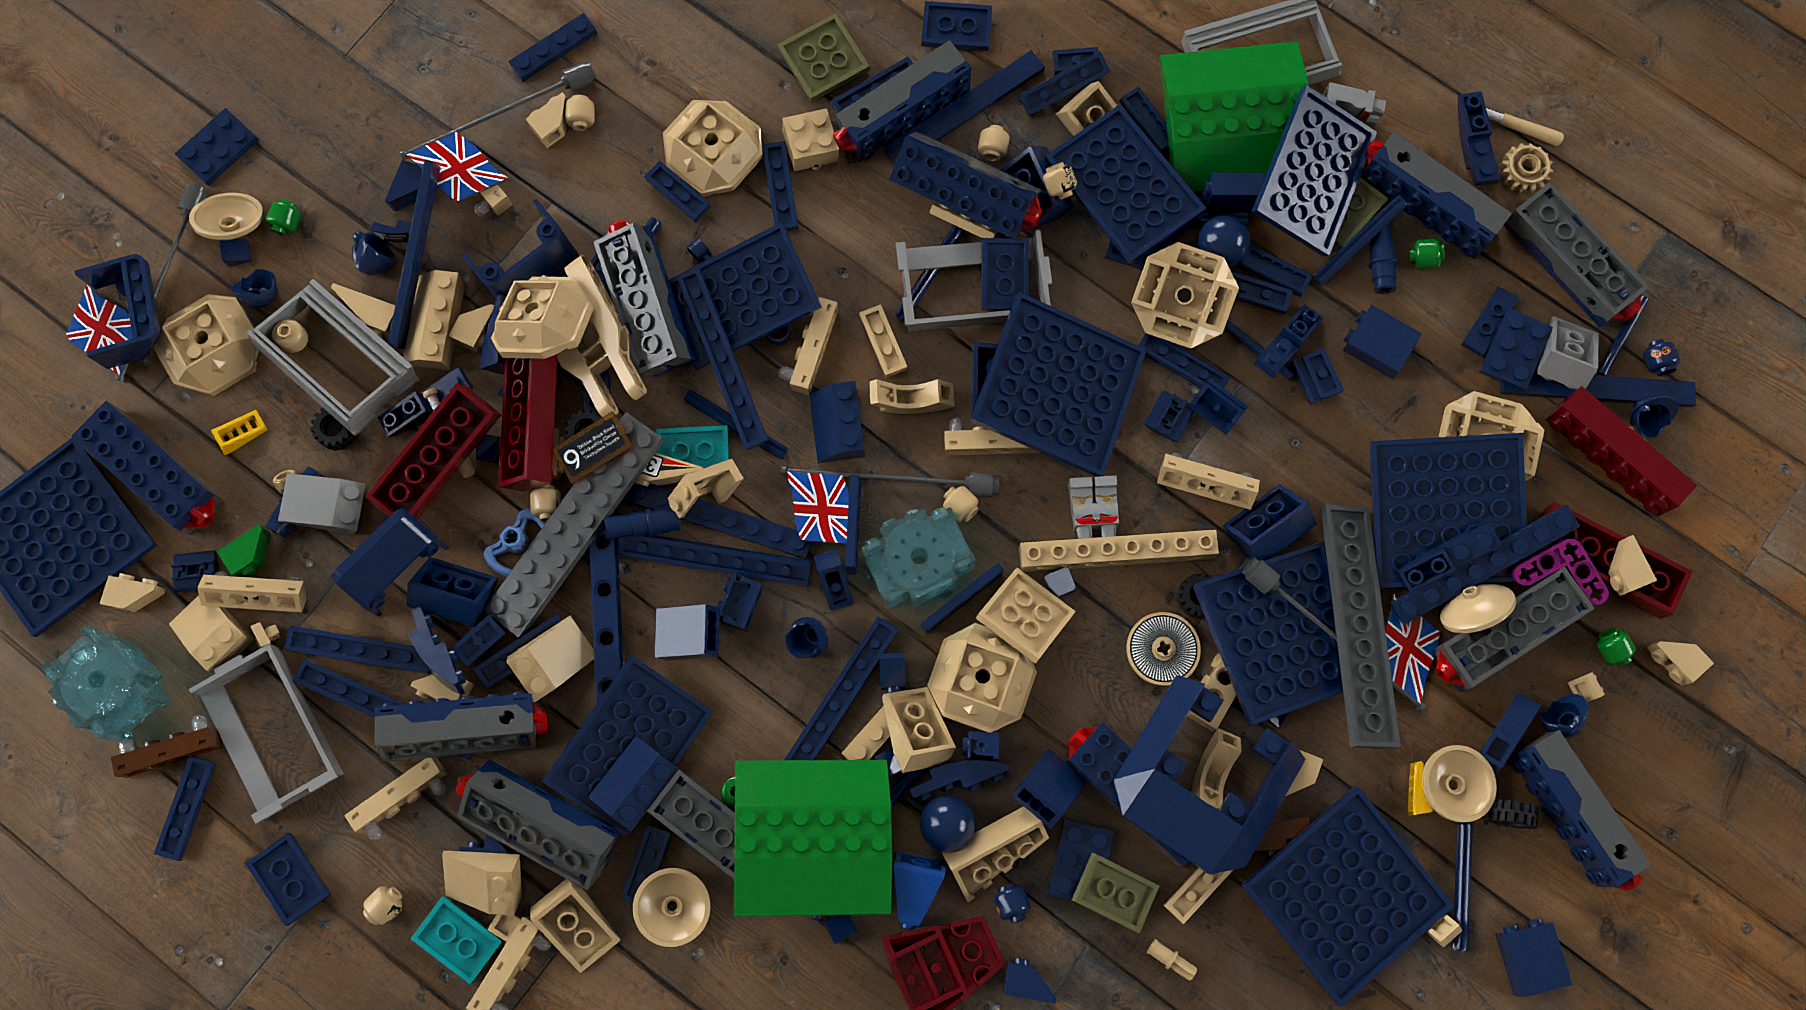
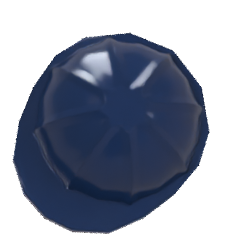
(257, 289)
(1653, 414)
(806, 638)
(1566, 715)

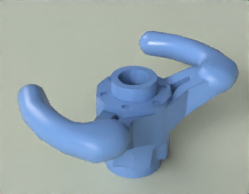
(507, 539)

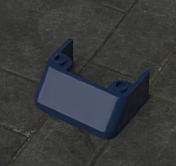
(546, 260)
(135, 283)
(384, 558)

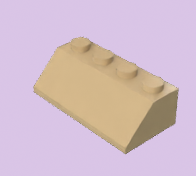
(432, 318)

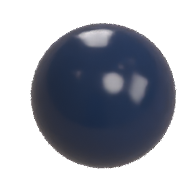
(1225, 237)
(947, 823)

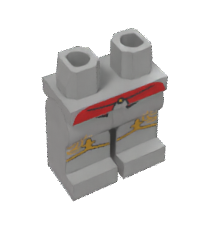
(1356, 102)
(1098, 515)

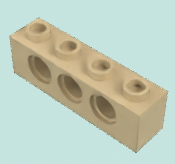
(1225, 692)

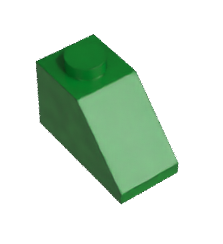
(246, 553)

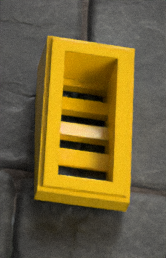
(243, 438)
(1416, 798)

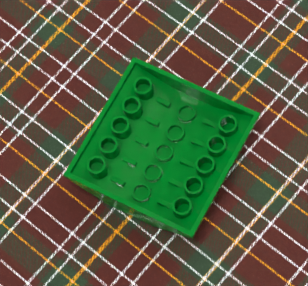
(1228, 107)
(812, 838)

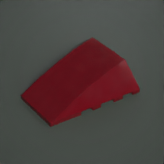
(942, 962)

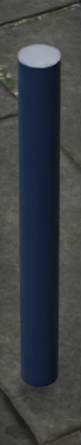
(1620, 340)
(1253, 346)

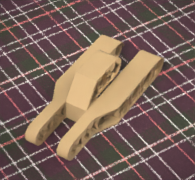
(605, 343)

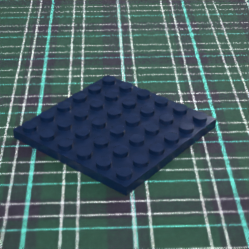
(1058, 385)
(1441, 489)
(63, 536)
(1267, 644)
(1347, 896)

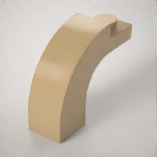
(912, 398)
(1215, 766)

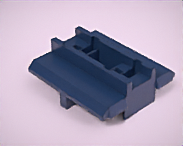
(1169, 416)
(190, 568)

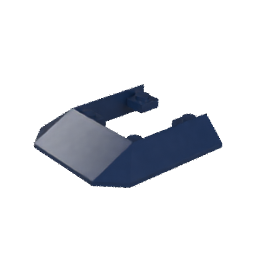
(1178, 818)

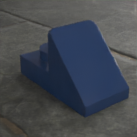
(491, 846)

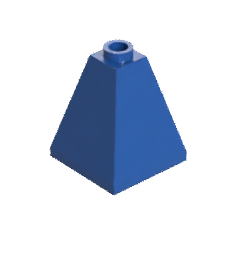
(916, 886)

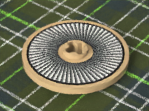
(1171, 631)

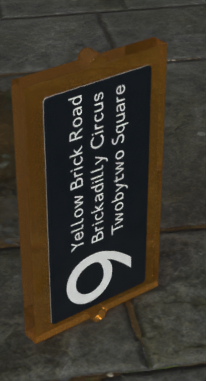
(592, 447)

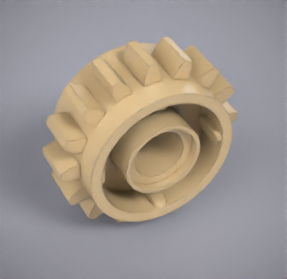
(1517, 177)

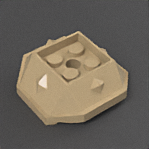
(717, 166)
(1210, 287)
(541, 318)
(221, 359)
(1488, 414)
(977, 704)

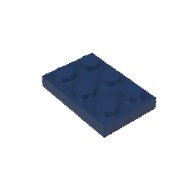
(962, 24)
(216, 146)
(1003, 271)
(1515, 349)
(1073, 853)
(288, 879)

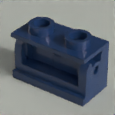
(739, 602)
(981, 745)

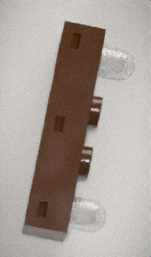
(163, 753)

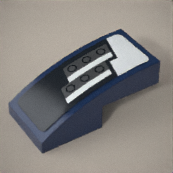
(388, 233)

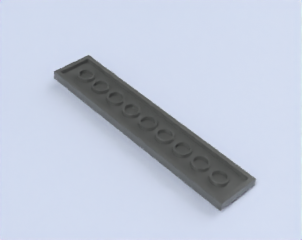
(570, 532)
(1360, 628)

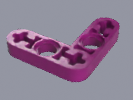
(1562, 560)

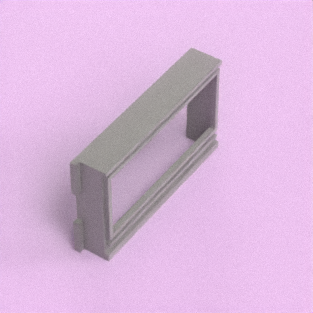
(1265, 19)
(957, 256)
(359, 334)
(239, 743)

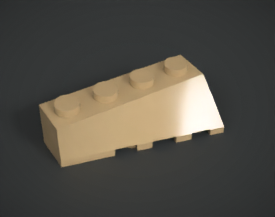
(995, 850)

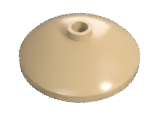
(226, 216)
(1477, 608)
(1472, 781)
(667, 926)

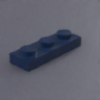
(677, 191)
(647, 859)

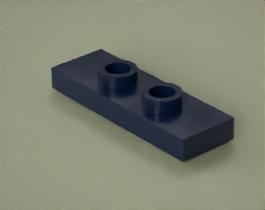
(1146, 117)
(1275, 270)
(1486, 324)

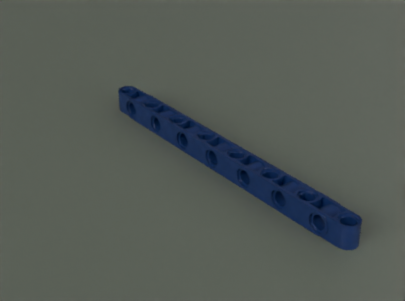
(607, 609)

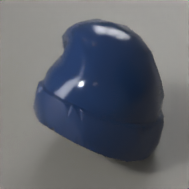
(372, 254)

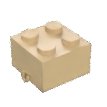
(810, 140)

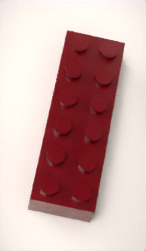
(527, 423)
(434, 452)
(1620, 452)
(1600, 544)

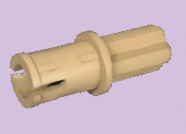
(1172, 960)

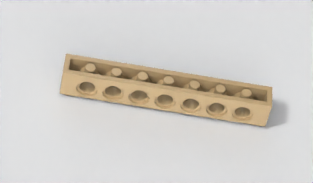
(1118, 550)

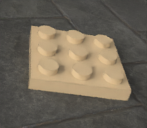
(1025, 615)

